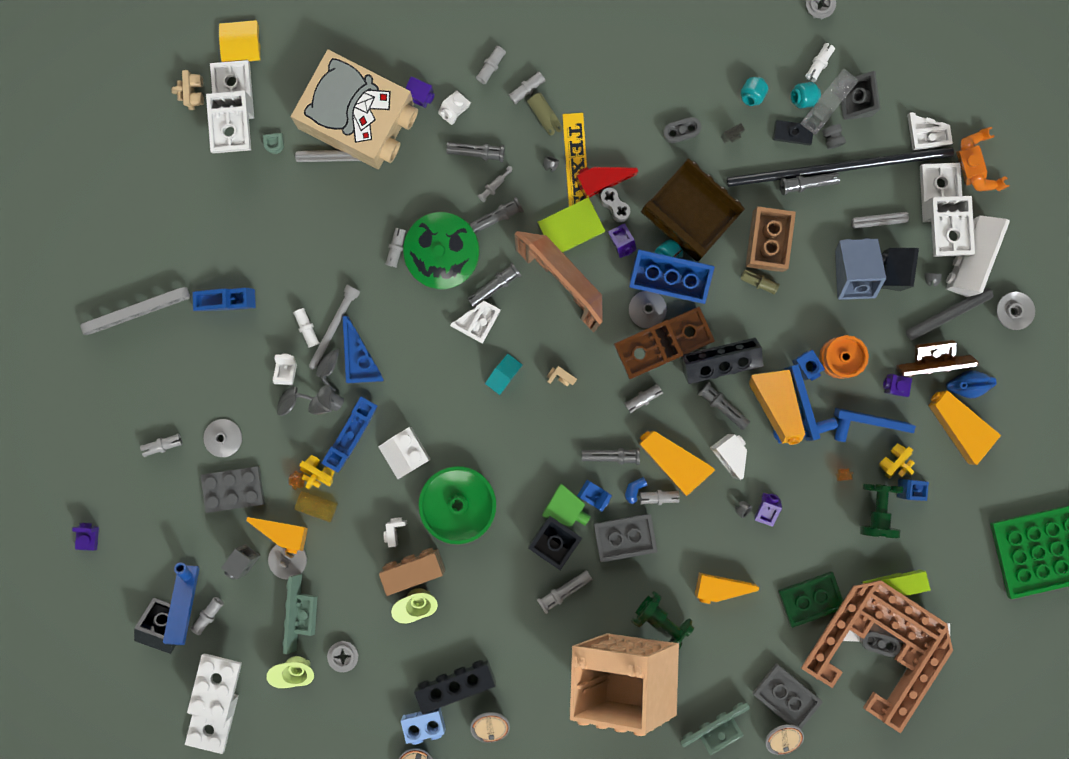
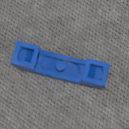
(350, 435)

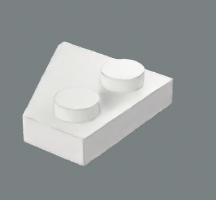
(928, 133)
(477, 321)

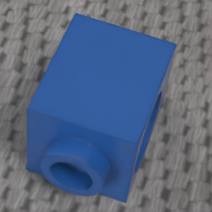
(817, 366)

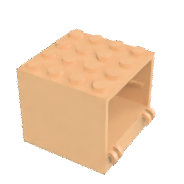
(624, 683)

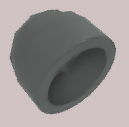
(550, 162)
(936, 278)
(744, 509)

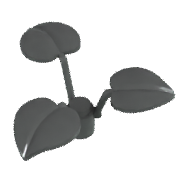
(324, 400)

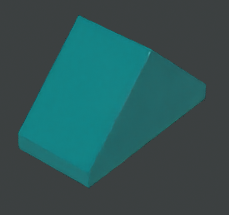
(503, 374)

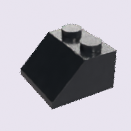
(899, 268)
(554, 543)
(152, 626)

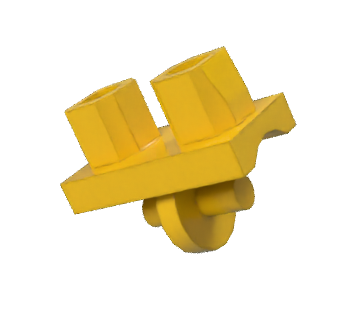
(902, 455)
(309, 467)

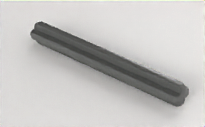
(949, 314)

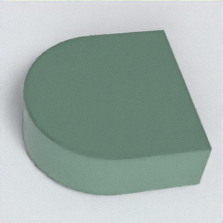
(273, 142)

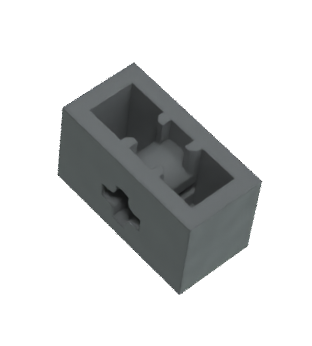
(240, 562)

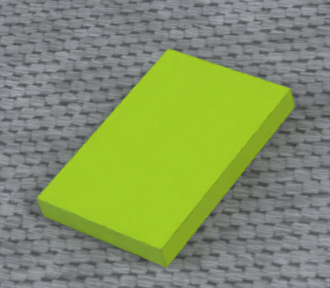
(572, 225)

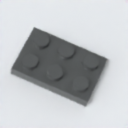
(232, 489)
(625, 537)
(787, 697)

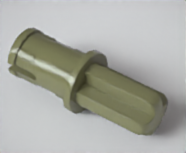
(759, 281)

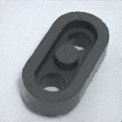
(681, 130)
(879, 644)

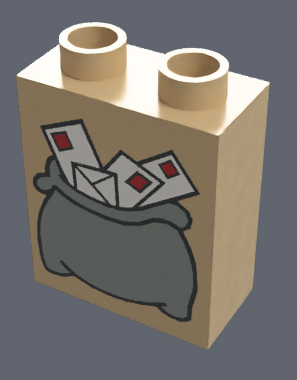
(355, 110)

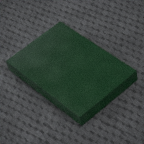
(811, 599)

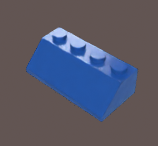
(671, 276)

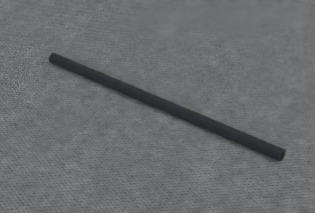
(840, 166)

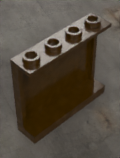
(693, 210)

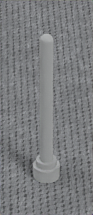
(350, 294)

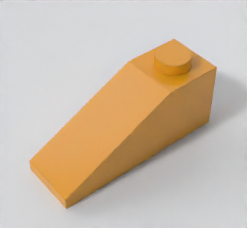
(284, 535)
(718, 588)

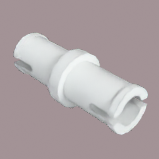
(820, 62)
(306, 327)

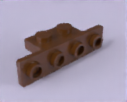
(936, 357)

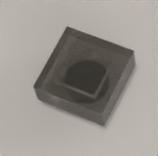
(733, 134)

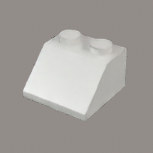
(404, 452)
(732, 454)

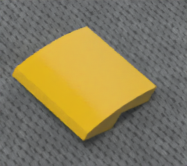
(239, 41)

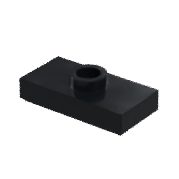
(792, 133)

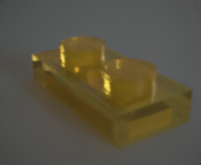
(316, 506)

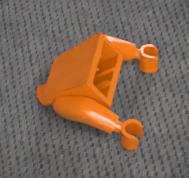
(973, 163)

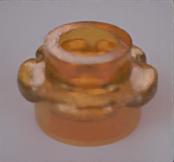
(844, 474)
(296, 480)

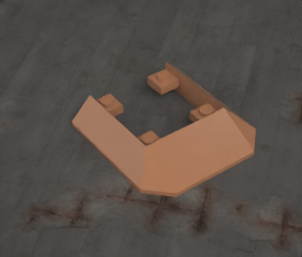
(549, 256)
(923, 653)

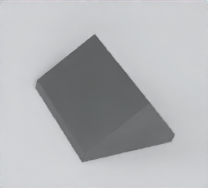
(863, 98)

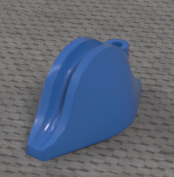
(971, 384)

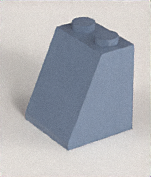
(859, 269)

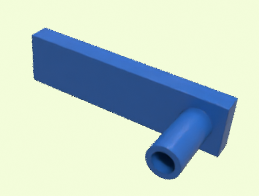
(847, 416)
(811, 428)
(181, 604)

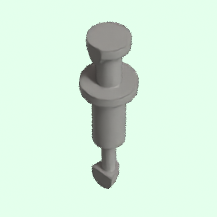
(490, 189)

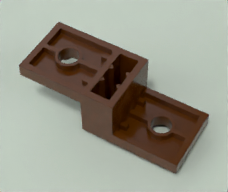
(664, 342)

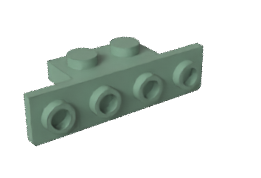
(300, 614)
(720, 732)

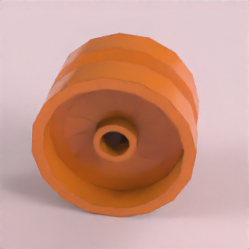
(852, 349)

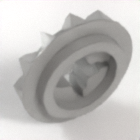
(822, 13)
(336, 663)

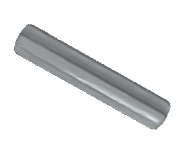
(879, 220)

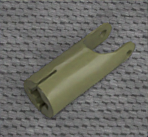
(544, 113)

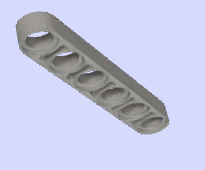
(135, 311)

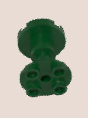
(880, 518)
(657, 617)

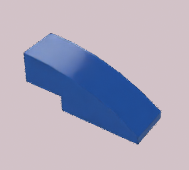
(224, 299)

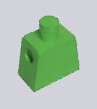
(566, 507)

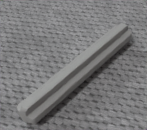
(323, 156)

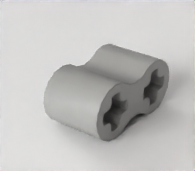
(614, 205)

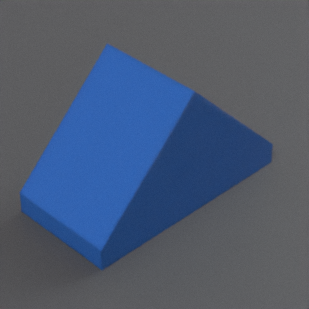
(913, 489)

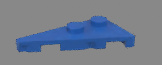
(358, 361)

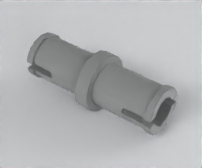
(490, 65)
(527, 87)
(396, 247)
(643, 398)
(161, 445)
(659, 497)
(207, 616)

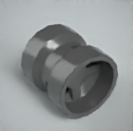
(834, 136)

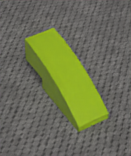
(906, 583)

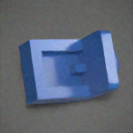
(594, 495)

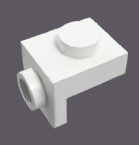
(453, 107)
(284, 369)
(390, 534)

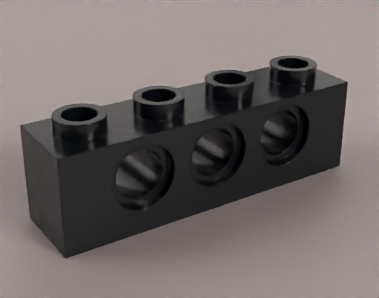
(722, 360)
(430, 702)

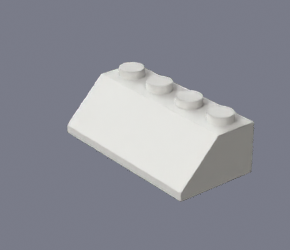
(972, 271)

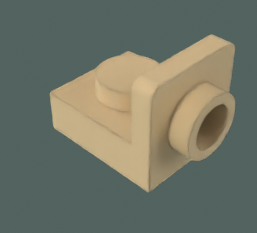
(565, 377)

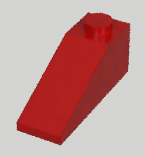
(599, 178)

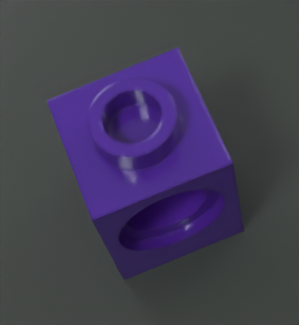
(421, 92)

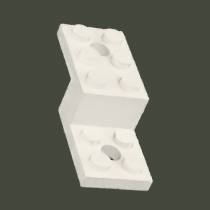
(230, 107)
(947, 209)
(213, 703)

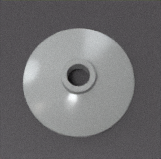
(1023, 308)
(640, 315)
(231, 434)

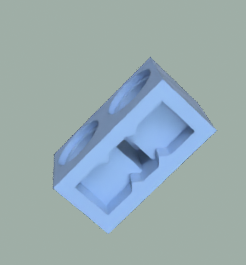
(421, 721)

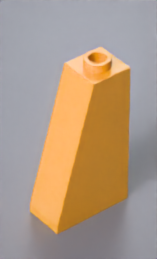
(779, 402)
(965, 428)
(678, 464)

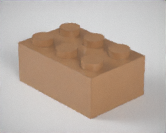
(770, 239)
(412, 571)

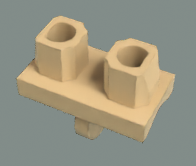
(185, 90)

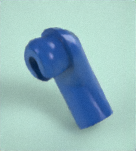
(632, 489)

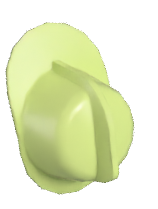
(415, 606)
(292, 673)

